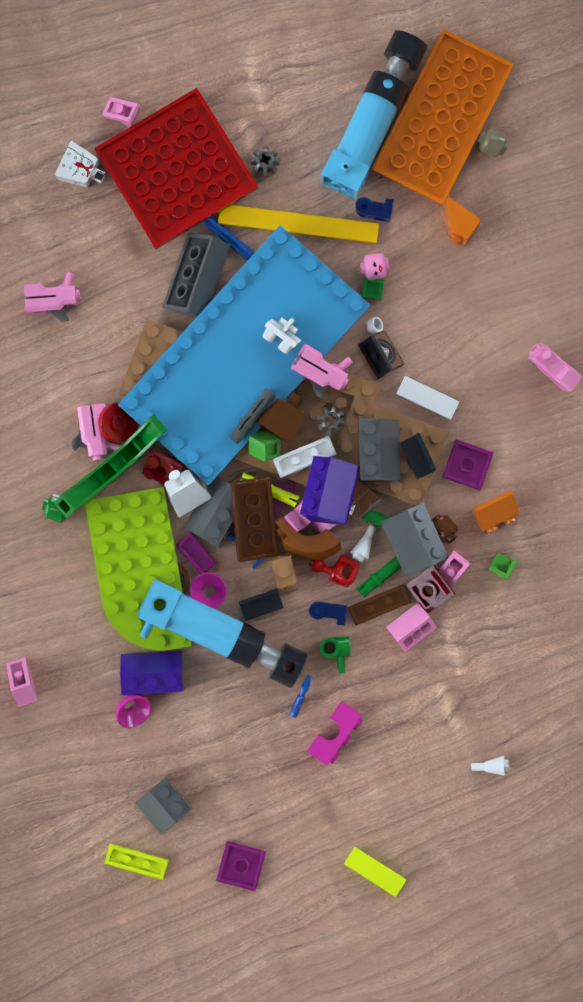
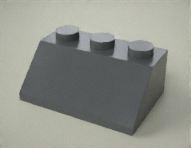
(379, 450)
(215, 516)
(414, 539)

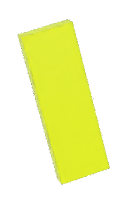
(136, 861)
(375, 871)

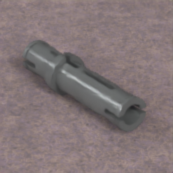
(246, 423)

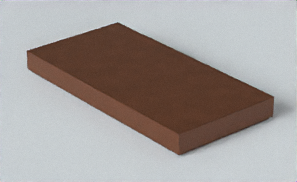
(253, 519)

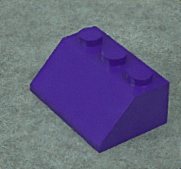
(329, 490)
(151, 672)

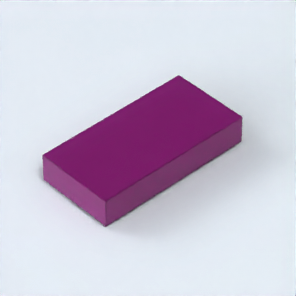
(196, 553)

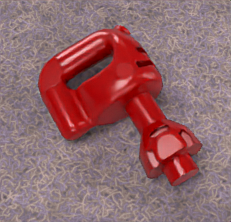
(336, 572)

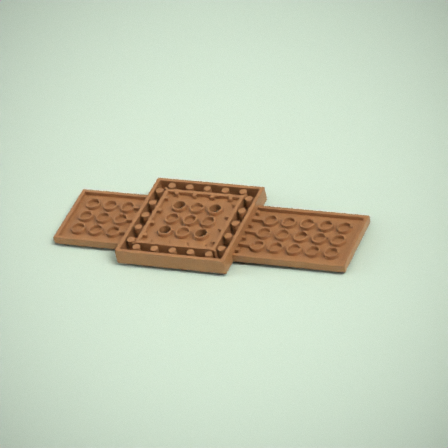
(354, 400)

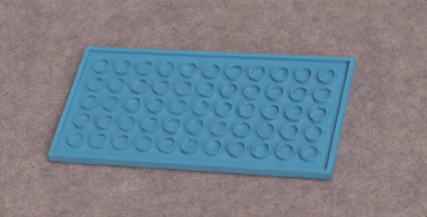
(225, 363)

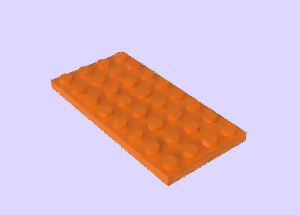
(442, 117)

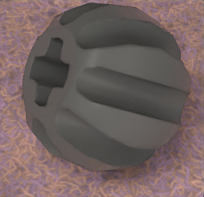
(269, 156)
(337, 416)

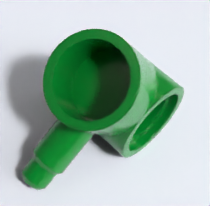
(342, 650)

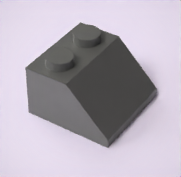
(163, 805)

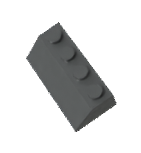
(196, 274)

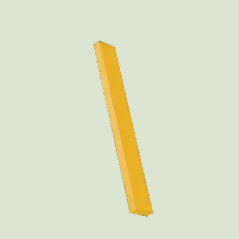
(300, 224)

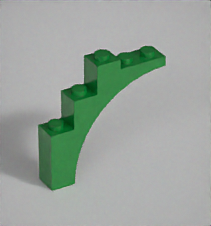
(112, 468)

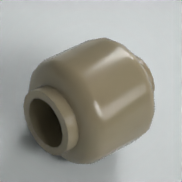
(493, 142)

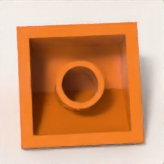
(459, 222)
(495, 512)

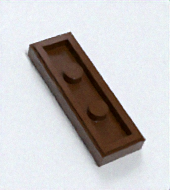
(379, 604)

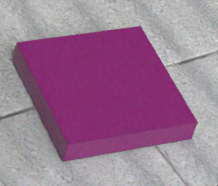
(467, 465)
(241, 865)

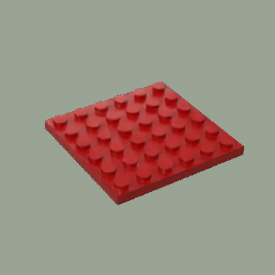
(176, 168)

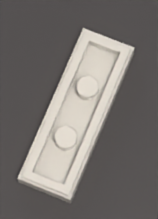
(427, 398)
(303, 456)

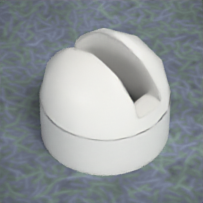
(378, 325)

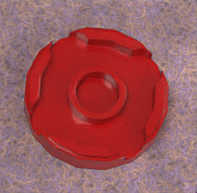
(116, 423)

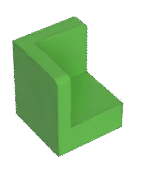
(264, 445)
(502, 566)

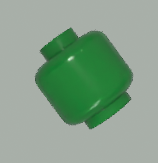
(51, 509)

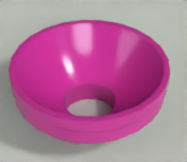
(214, 580)
(135, 714)

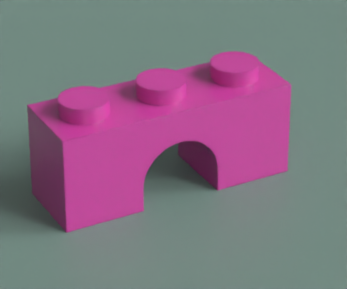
(326, 749)

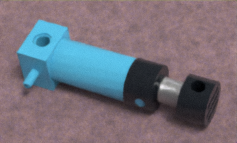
(381, 99)
(218, 632)

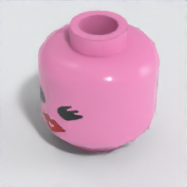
(375, 266)

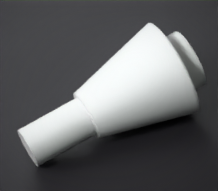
(362, 548)
(496, 766)

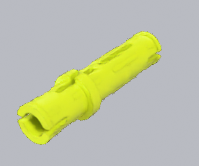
(278, 493)

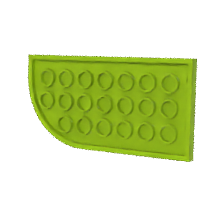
(130, 550)

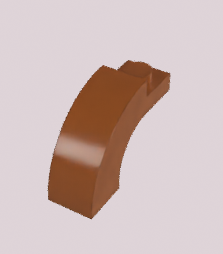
(307, 547)

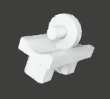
(275, 329)

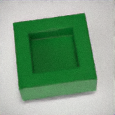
(372, 289)

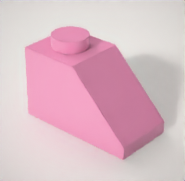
(21, 682)

